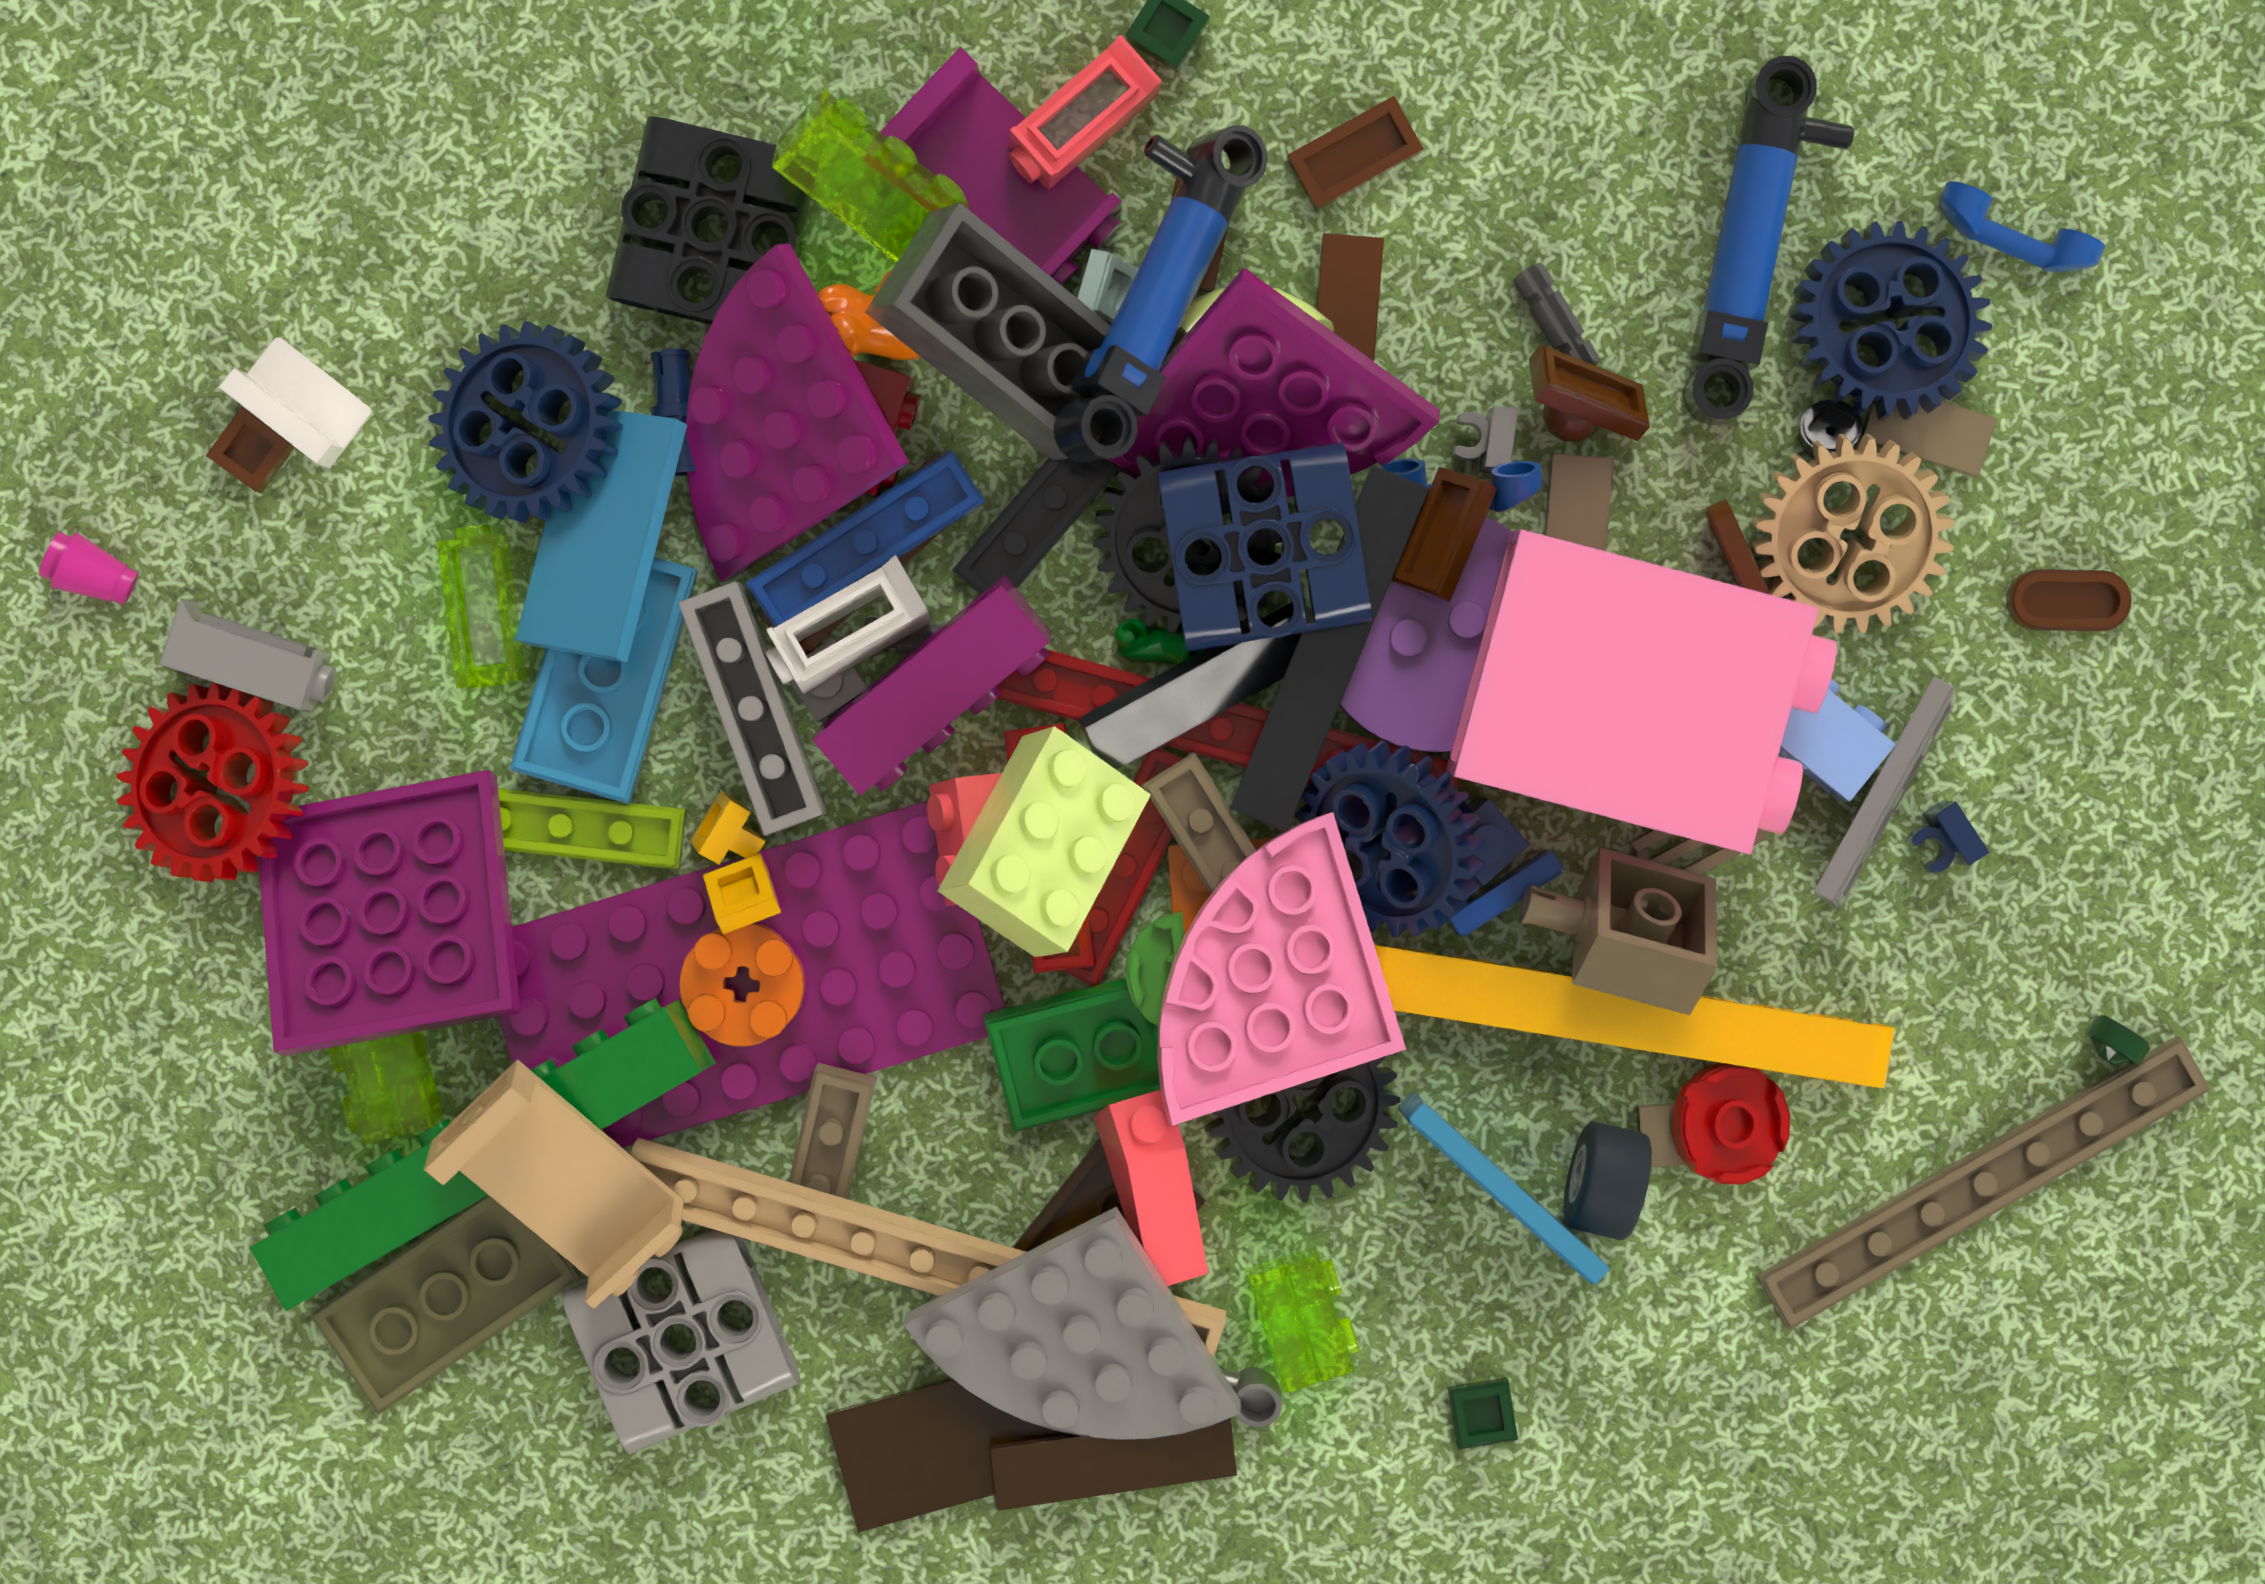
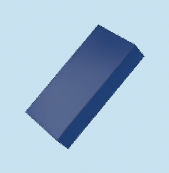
(1505, 892)

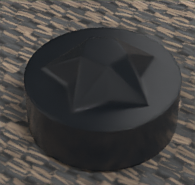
(1825, 422)

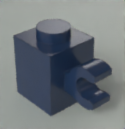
(1502, 840)

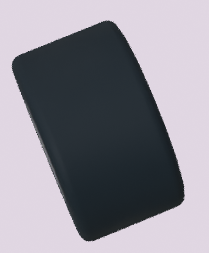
(1607, 1180)

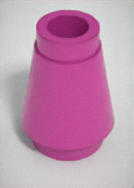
(86, 569)

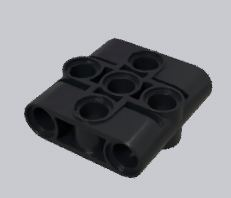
(685, 158)

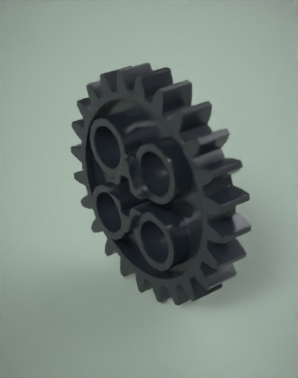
(1140, 514)
(1338, 1138)

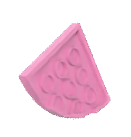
(1273, 980)

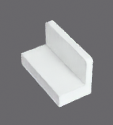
(299, 402)

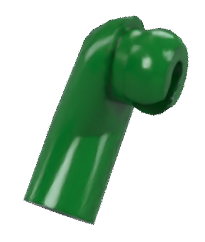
(1150, 643)

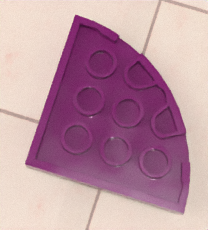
(1274, 383)
(778, 419)

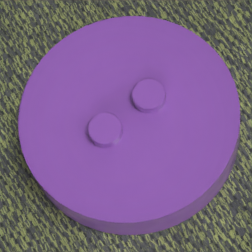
(1424, 653)

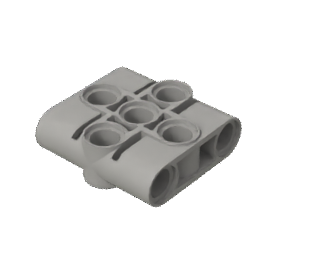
(736, 1360)

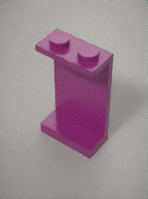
(962, 131)

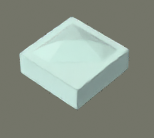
(1105, 283)

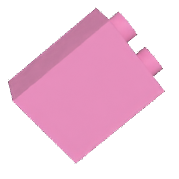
(1640, 693)

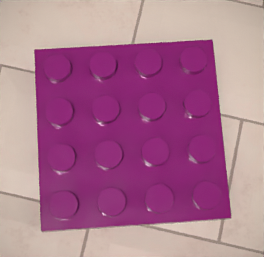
(389, 915)

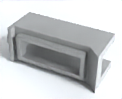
(247, 659)

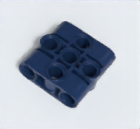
(1334, 581)

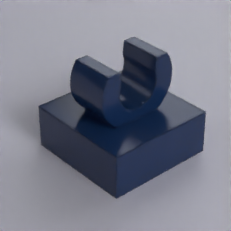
(1954, 835)

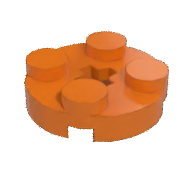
(714, 1007)

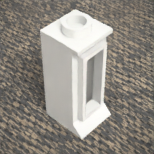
(907, 617)

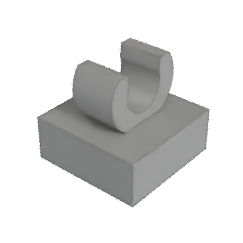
(1495, 437)

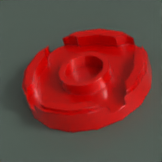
(1730, 1123)

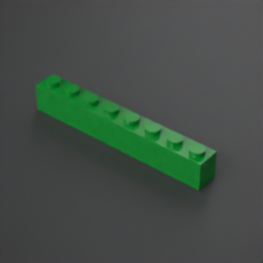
(404, 1200)

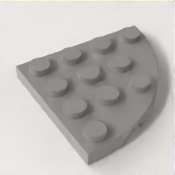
(1079, 1340)

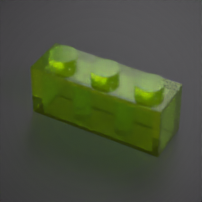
(861, 173)

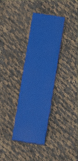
(868, 539)

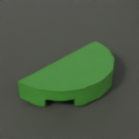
(1151, 962)

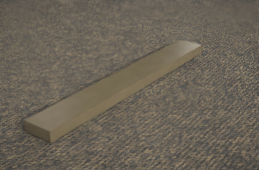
(1983, 1182)

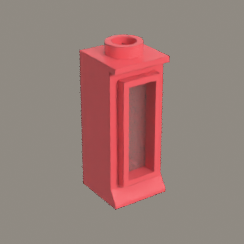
(1082, 115)

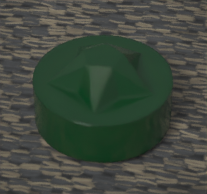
(2116, 1042)

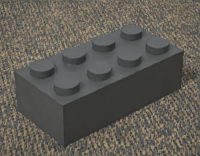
(990, 322)

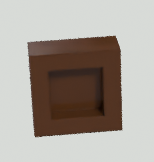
(250, 450)

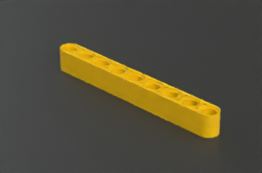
(1713, 1032)

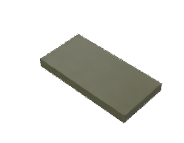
(440, 1300)

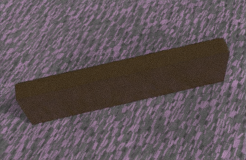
(1090, 1467)

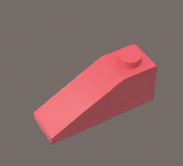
(1154, 1184)

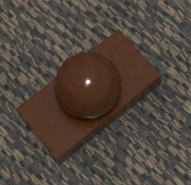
(1584, 396)

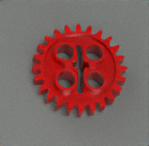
(184, 829)

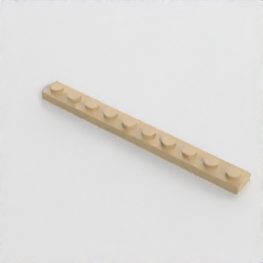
(843, 1229)

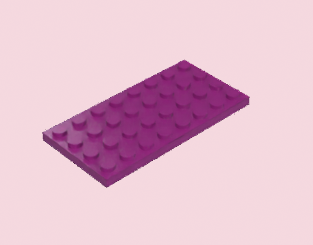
(862, 910)

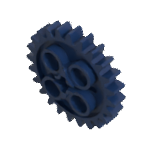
(1877, 269)
(553, 374)
(1389, 843)

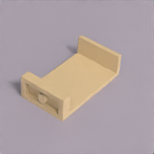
(561, 1180)

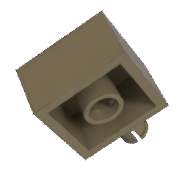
(1635, 929)

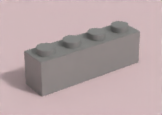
(753, 707)

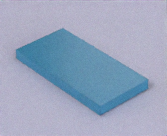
(601, 553)
(597, 714)
(1503, 1188)

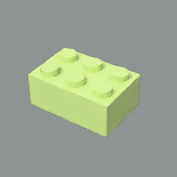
(1044, 842)

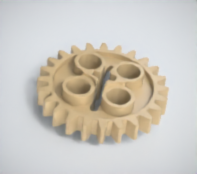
(1903, 553)

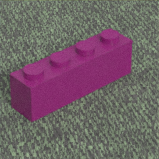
(933, 686)

